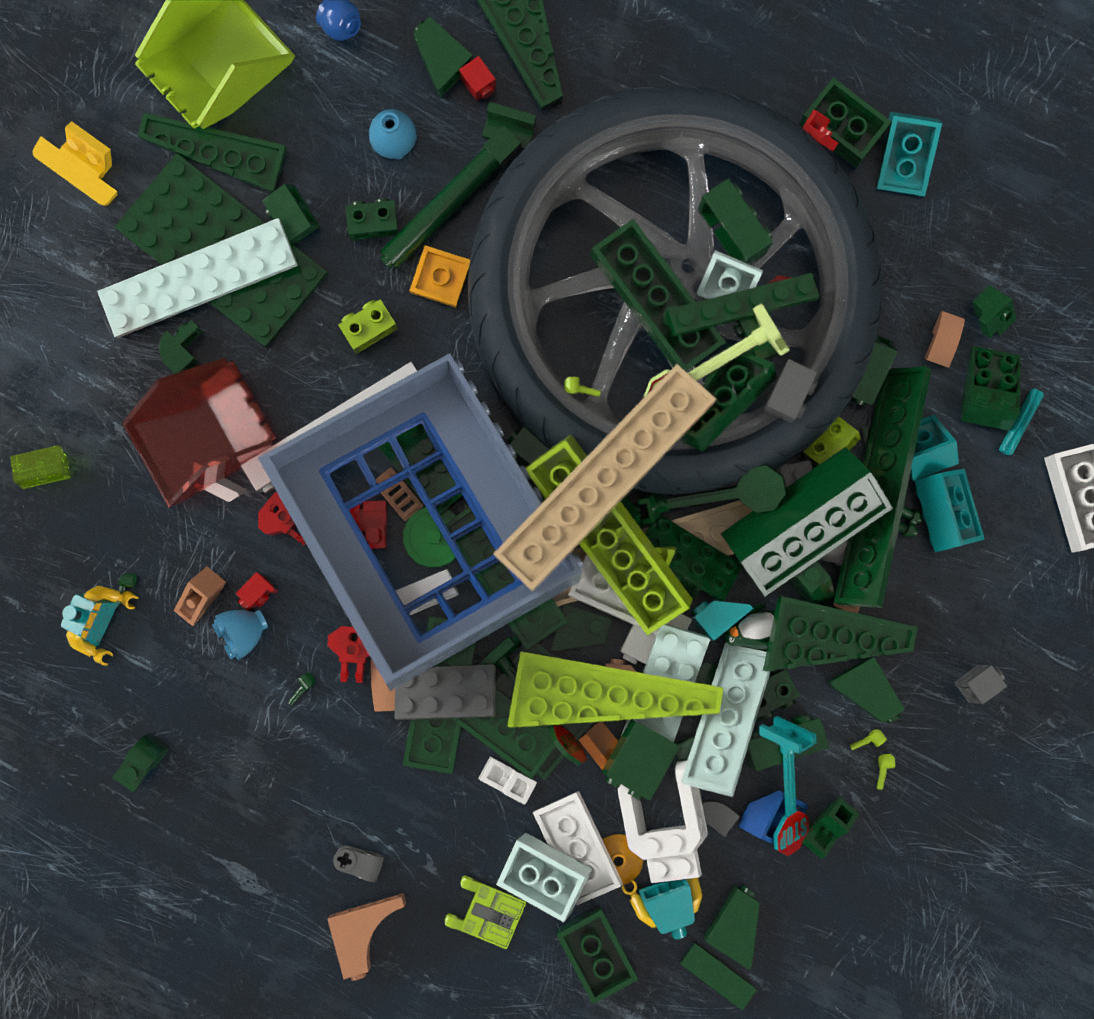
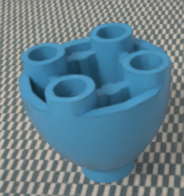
(393, 141)
(240, 631)

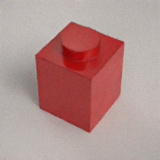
(478, 79)

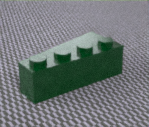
(735, 389)

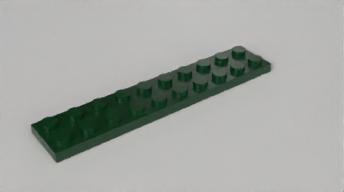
(889, 460)

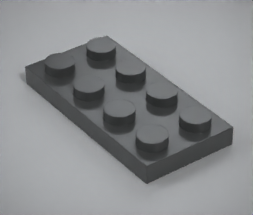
(448, 693)

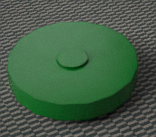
(425, 542)

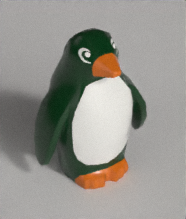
(752, 629)

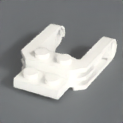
(669, 850)

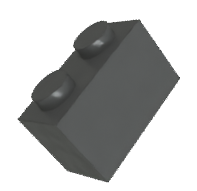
(790, 391)
(981, 683)

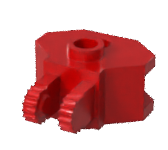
(278, 522)
(348, 651)

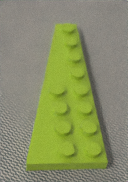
(578, 692)

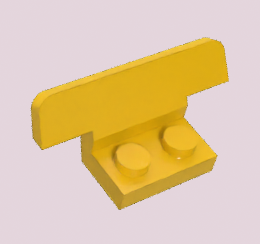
(79, 161)

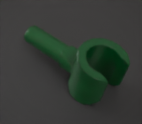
(126, 580)
(306, 682)

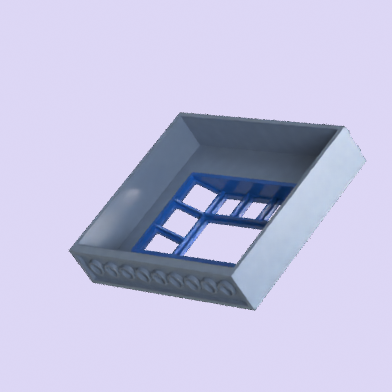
(482, 473)

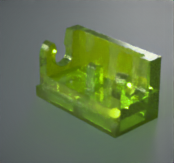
(39, 467)

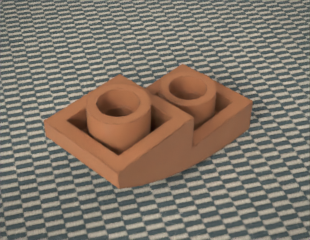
(946, 339)
(382, 697)

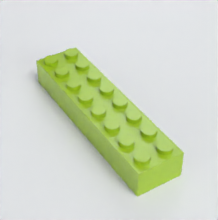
(618, 547)

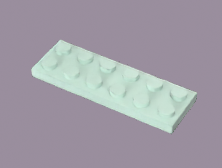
(678, 656)
(725, 736)

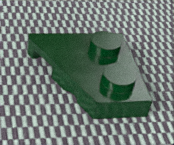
(581, 630)

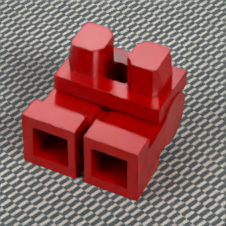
(372, 522)

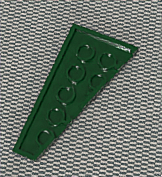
(526, 38)

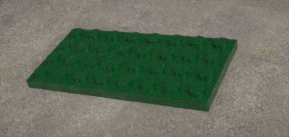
(190, 212)

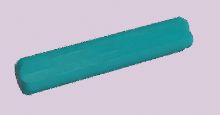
(1018, 428)

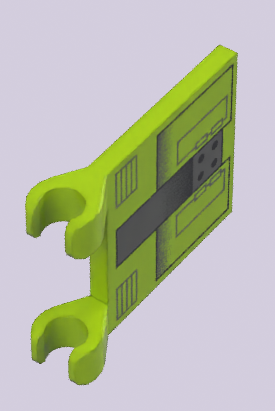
(490, 915)

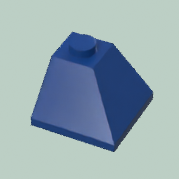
(765, 815)

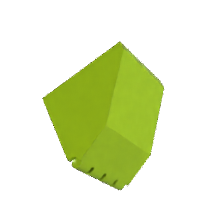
(210, 57)

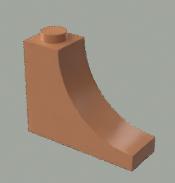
(354, 930)

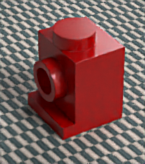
(255, 591)

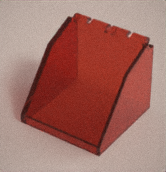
(197, 429)

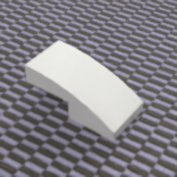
(507, 780)

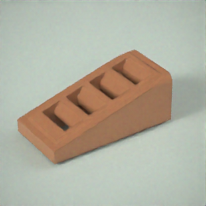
(408, 513)

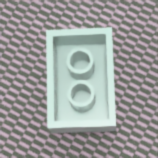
(544, 876)

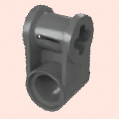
(364, 863)

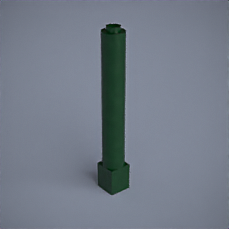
(494, 156)

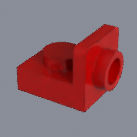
(816, 127)

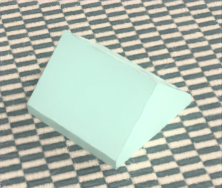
(727, 276)

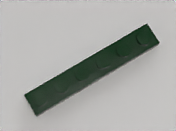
(741, 304)

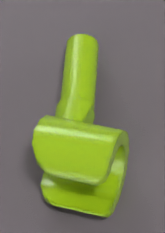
(572, 387)
(875, 736)
(885, 762)

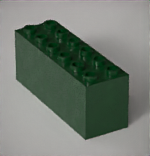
(808, 522)

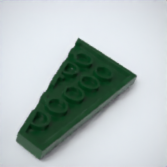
(822, 635)

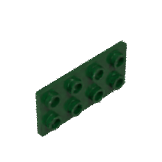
(695, 561)

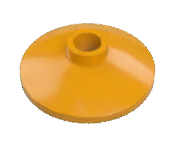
(632, 864)

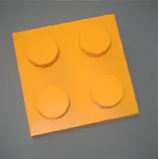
(440, 276)

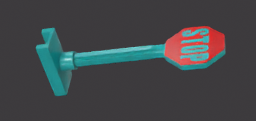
(794, 824)

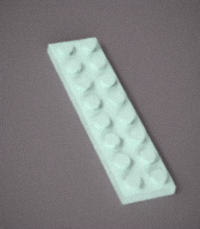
(197, 278)

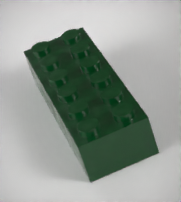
(649, 291)

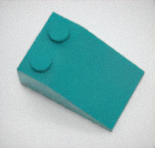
(908, 153)

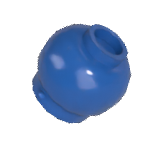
(338, 19)

